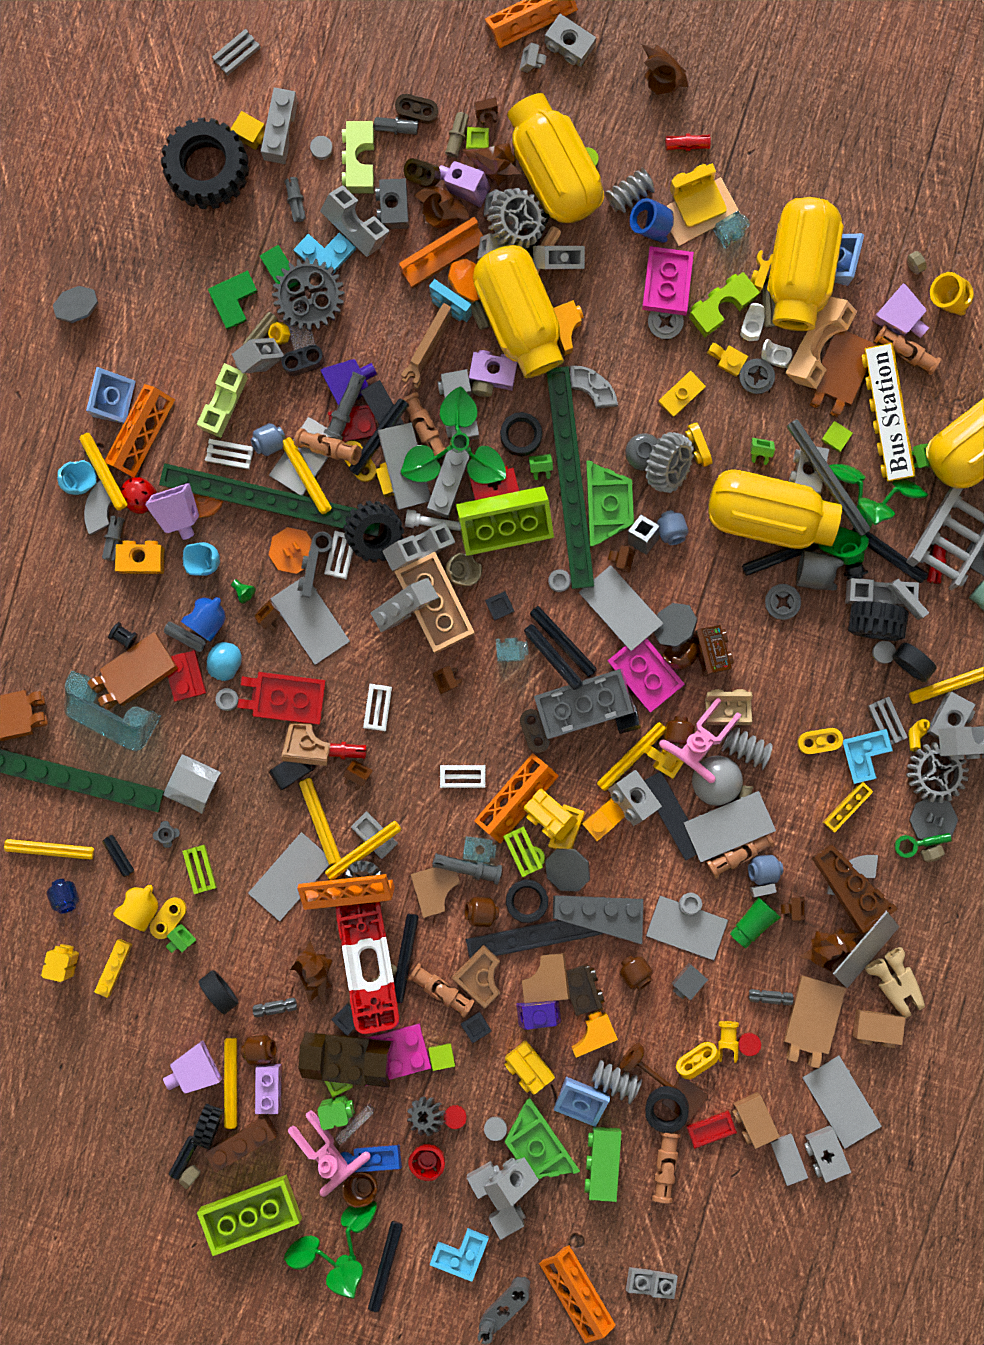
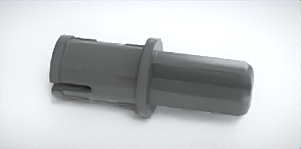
(395, 125)
(295, 199)
(112, 538)

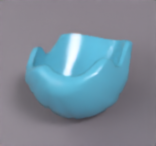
(76, 477)
(200, 559)
(223, 661)

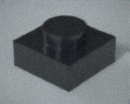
(499, 606)
(628, 722)
(344, 1019)
(476, 1027)

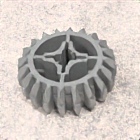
(509, 222)
(669, 462)
(942, 781)

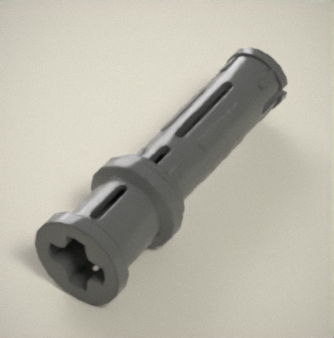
(341, 416)
(477, 870)

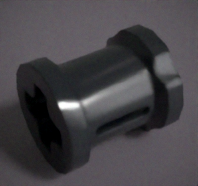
(122, 636)

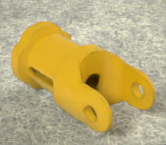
(728, 1038)

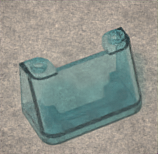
(128, 732)

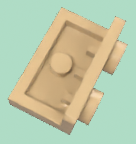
(730, 704)

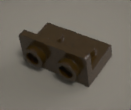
(583, 989)

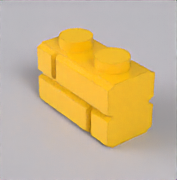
(550, 815)
(60, 963)
(529, 1068)

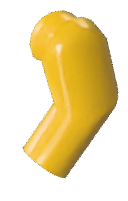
(916, 732)

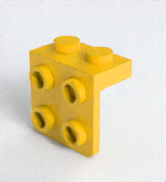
(697, 195)

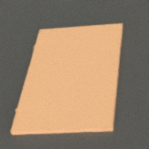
(684, 234)

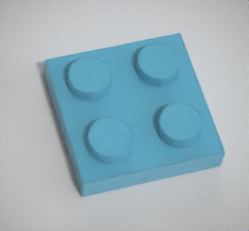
(440, 294)

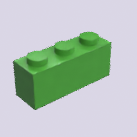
(603, 1164)

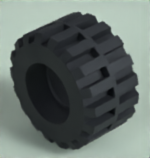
(366, 516)
(878, 620)

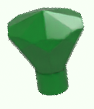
(244, 591)

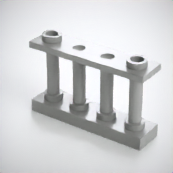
(932, 536)

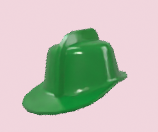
(848, 546)

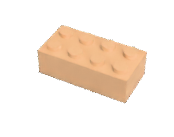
(444, 618)

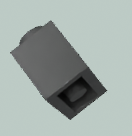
(393, 191)

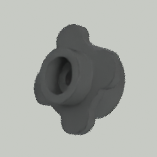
(172, 834)

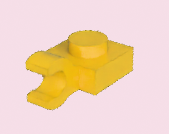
(758, 277)
(730, 360)
(665, 761)

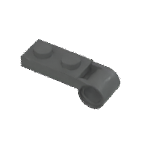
(309, 564)

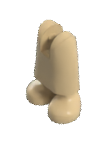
(899, 984)

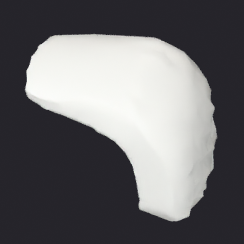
(753, 322)
(776, 354)

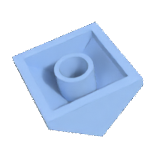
(848, 258)
(110, 396)
(581, 1102)

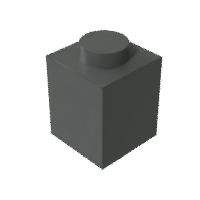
(643, 534)
(688, 982)

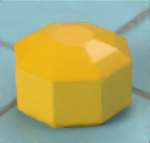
(279, 332)

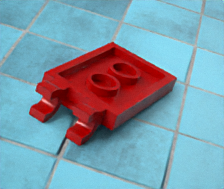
(284, 697)

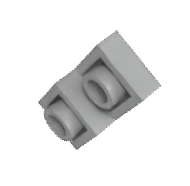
(651, 1282)

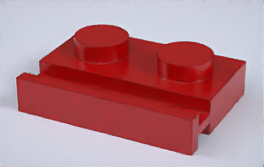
(361, 424)
(188, 678)

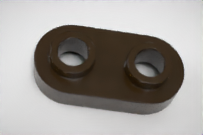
(417, 108)
(422, 172)
(534, 731)

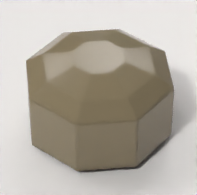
(916, 262)
(482, 389)
(932, 853)
(189, 1176)

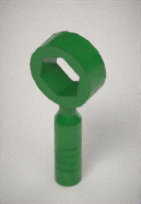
(929, 841)

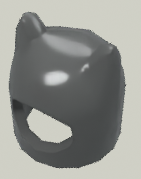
(817, 571)

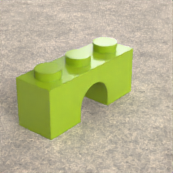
(738, 291)

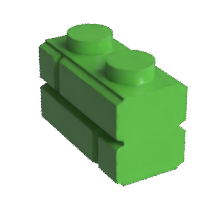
(335, 1112)

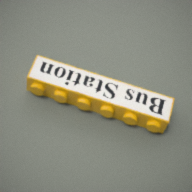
(890, 412)

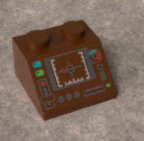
(712, 650)

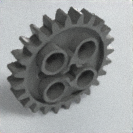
(303, 274)

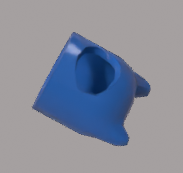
(658, 221)
(206, 617)

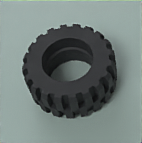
(198, 136)

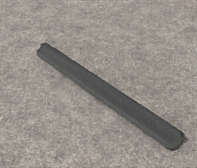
(828, 477)

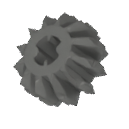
(418, 1113)

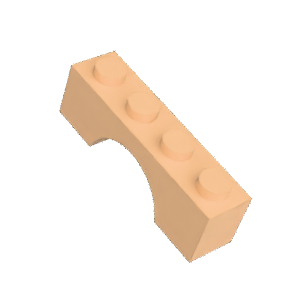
(806, 365)

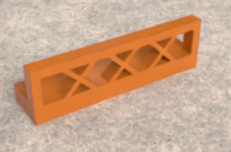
(528, 19)
(441, 253)
(133, 425)
(511, 814)
(346, 891)
(581, 1294)

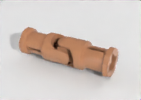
(905, 350)
(427, 432)
(327, 446)
(738, 855)
(442, 992)
(665, 1169)

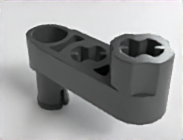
(514, 1298)

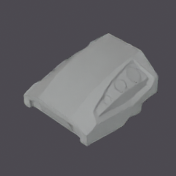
(192, 783)

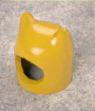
(952, 293)
(138, 908)

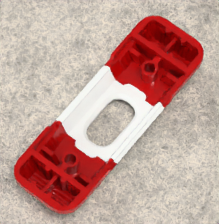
(375, 1002)

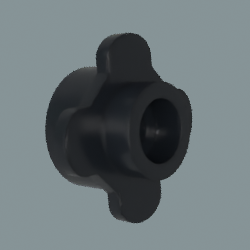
(855, 571)

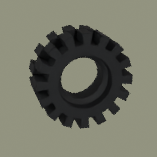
(207, 1126)

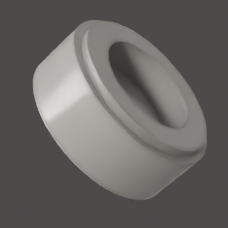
(321, 147)
(559, 580)
(883, 652)
(227, 699)
(690, 904)
(495, 1128)

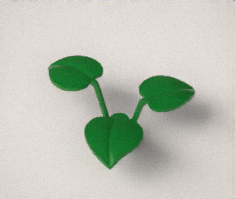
(485, 465)
(869, 509)
(346, 1272)

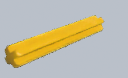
(103, 471)
(306, 476)
(947, 685)
(631, 757)
(320, 821)
(49, 849)
(363, 850)
(230, 1083)

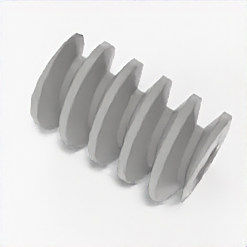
(630, 190)
(748, 747)
(616, 1081)

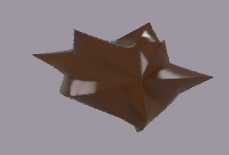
(663, 71)
(495, 161)
(440, 206)
(830, 947)
(313, 972)

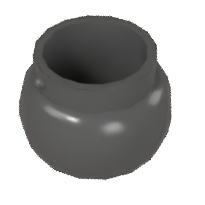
(638, 450)

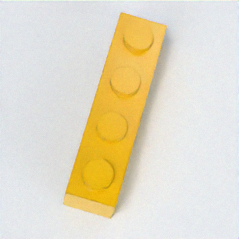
(847, 807)
(113, 968)

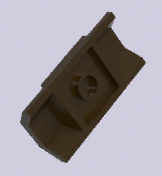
(345, 1059)

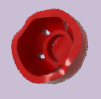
(134, 491)
(427, 1159)

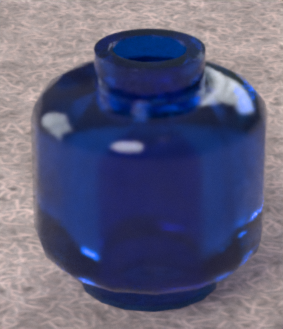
(63, 896)

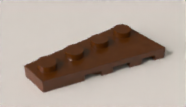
(852, 889)

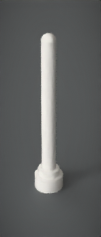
(414, 519)

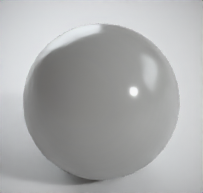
(727, 782)

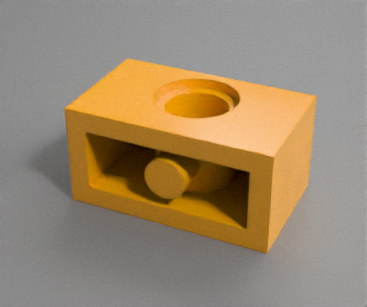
(126, 553)

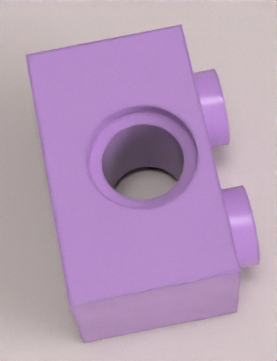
(503, 379)
(268, 1089)

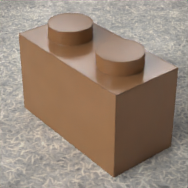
(878, 1027)
(756, 1120)

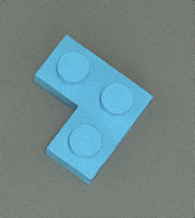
(333, 254)
(859, 753)
(461, 1261)

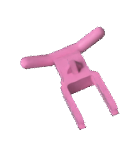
(700, 743)
(330, 1161)

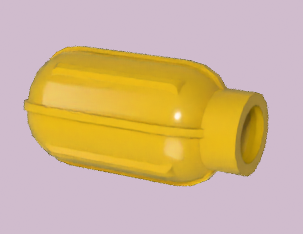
(555, 160)
(804, 262)
(519, 309)
(958, 450)
(772, 510)

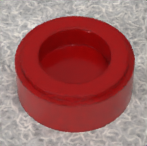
(749, 1044)
(455, 1117)

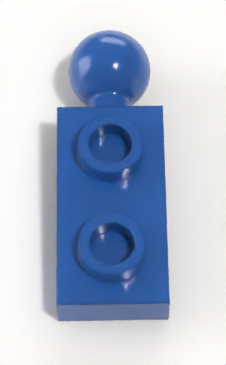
(381, 1158)

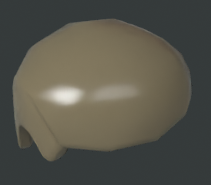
(463, 570)

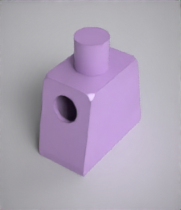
(465, 182)
(902, 313)
(175, 510)
(193, 1070)

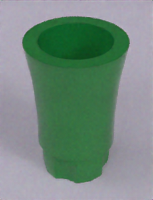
(754, 923)

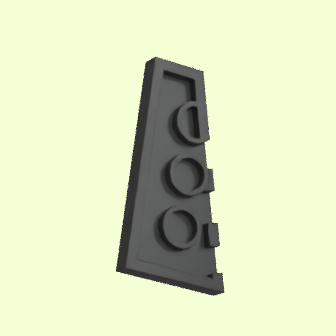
(605, 915)

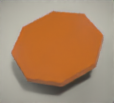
(462, 281)
(288, 549)

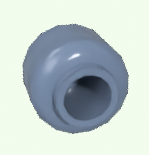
(268, 439)
(672, 527)
(765, 870)

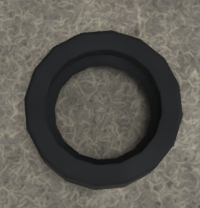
(518, 417)
(914, 662)
(527, 918)
(218, 992)
(658, 1124)

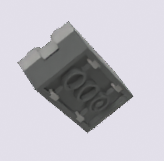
(592, 703)

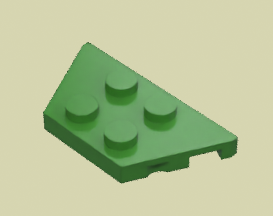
(608, 503)
(538, 1143)

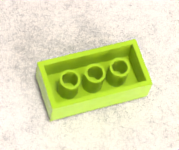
(505, 520)
(249, 1215)

